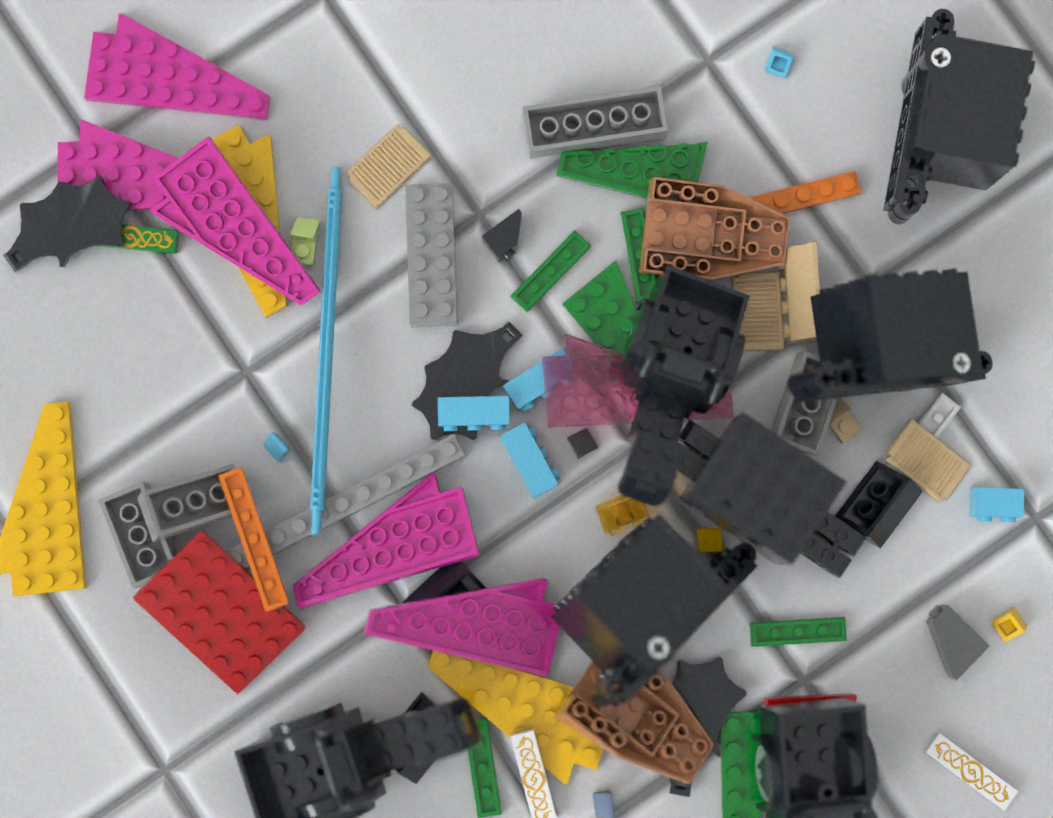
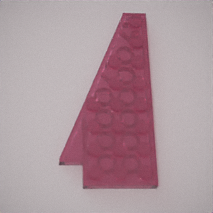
(590, 391)

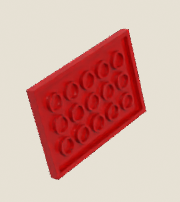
(218, 612)

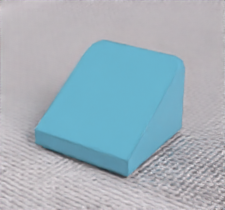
(779, 62)
(276, 447)

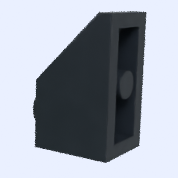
(504, 237)

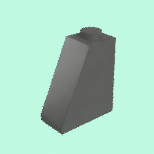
(954, 640)

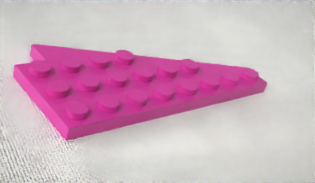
(154, 72)
(122, 163)
(220, 212)
(407, 539)
(491, 625)

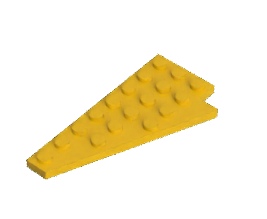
(256, 169)
(43, 526)
(520, 703)

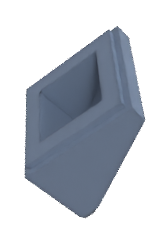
(603, 804)

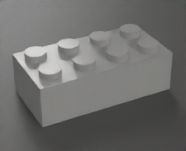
(185, 504)
(131, 535)

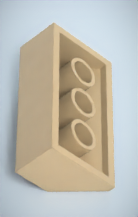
(798, 284)

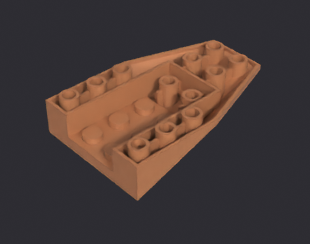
(709, 230)
(648, 731)

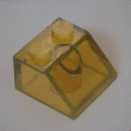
(620, 512)

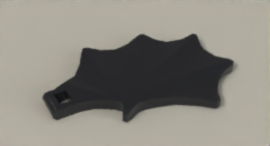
(68, 222)
(465, 370)
(709, 698)

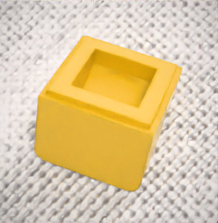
(709, 540)
(1009, 624)

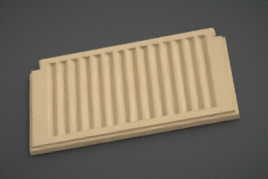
(388, 165)
(763, 315)
(927, 461)

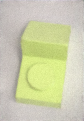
(305, 239)

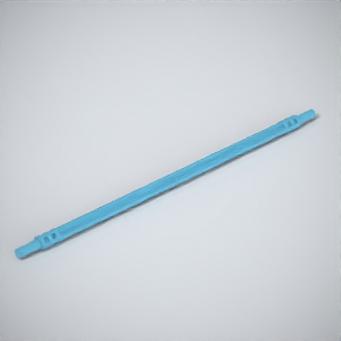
(323, 397)

